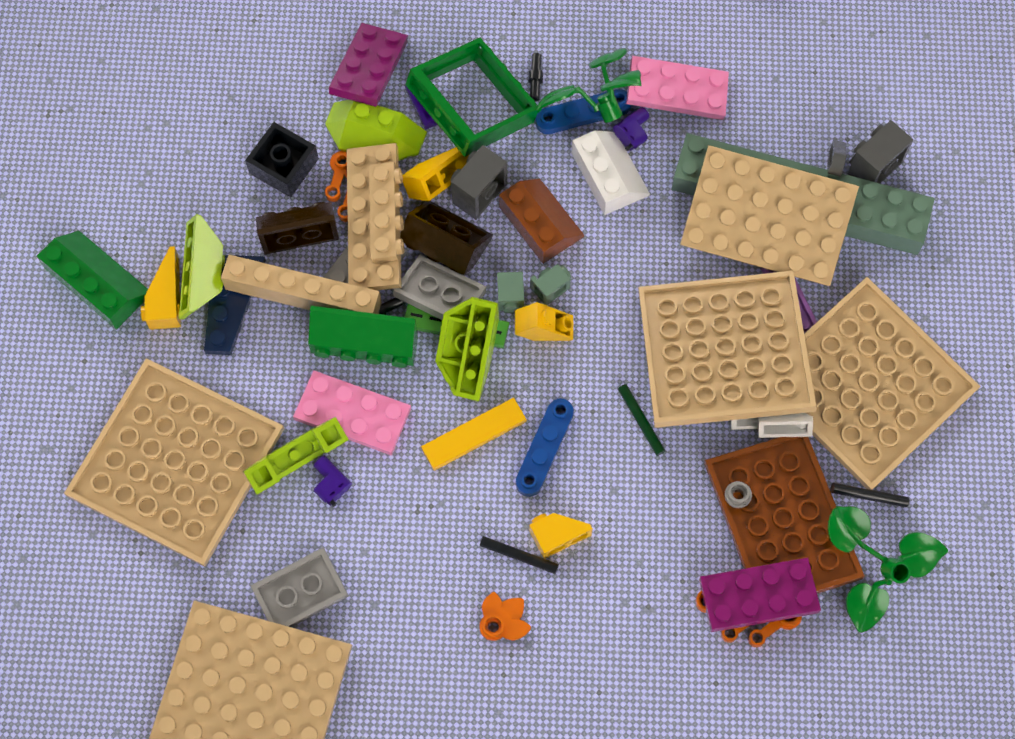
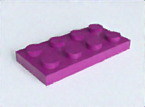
(368, 64)
(759, 594)

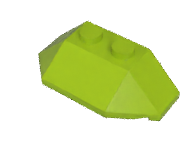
(364, 125)
(201, 266)
(467, 346)

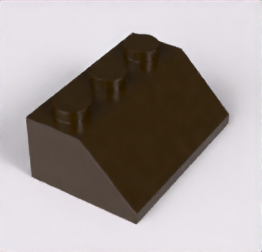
(297, 228)
(444, 237)

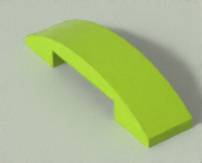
(295, 454)

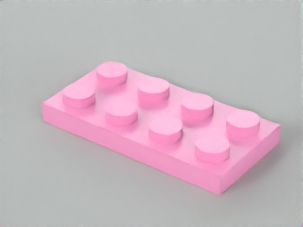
(679, 88)
(363, 414)

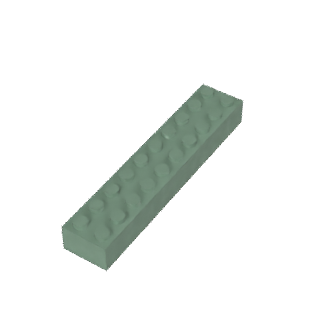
(879, 213)

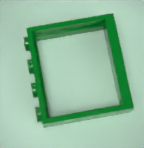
(445, 115)

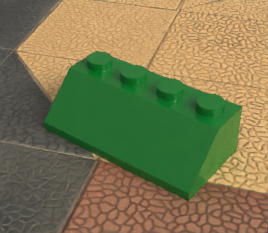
(93, 277)
(362, 336)

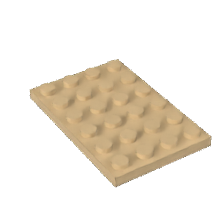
(769, 215)

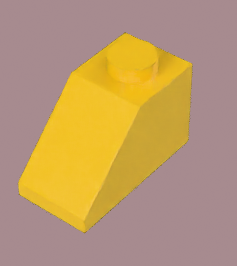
(557, 533)

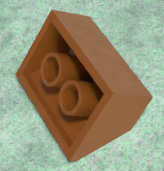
(539, 218)

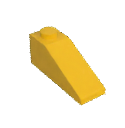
(433, 175)
(163, 295)

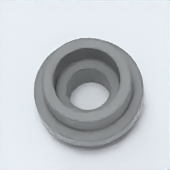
(739, 487)

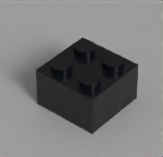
(282, 159)

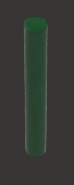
(641, 420)

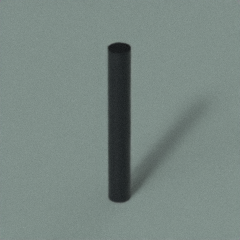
(868, 494)
(519, 555)

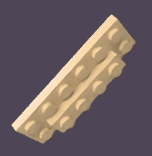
(374, 217)

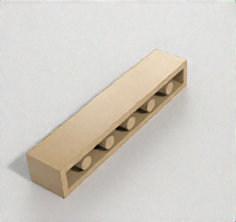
(296, 287)

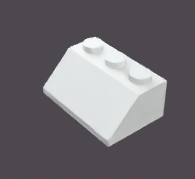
(608, 170)

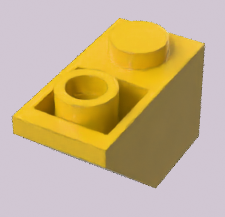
(543, 323)

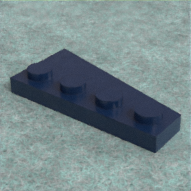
(226, 317)

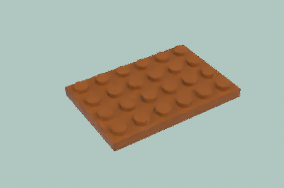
(786, 509)

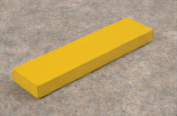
(473, 434)

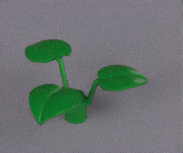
(607, 102)
(918, 557)

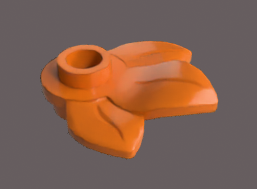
(506, 616)

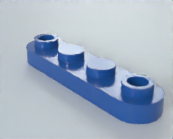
(575, 113)
(544, 447)

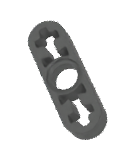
(836, 158)

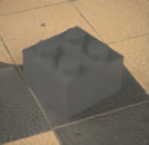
(881, 153)
(478, 181)

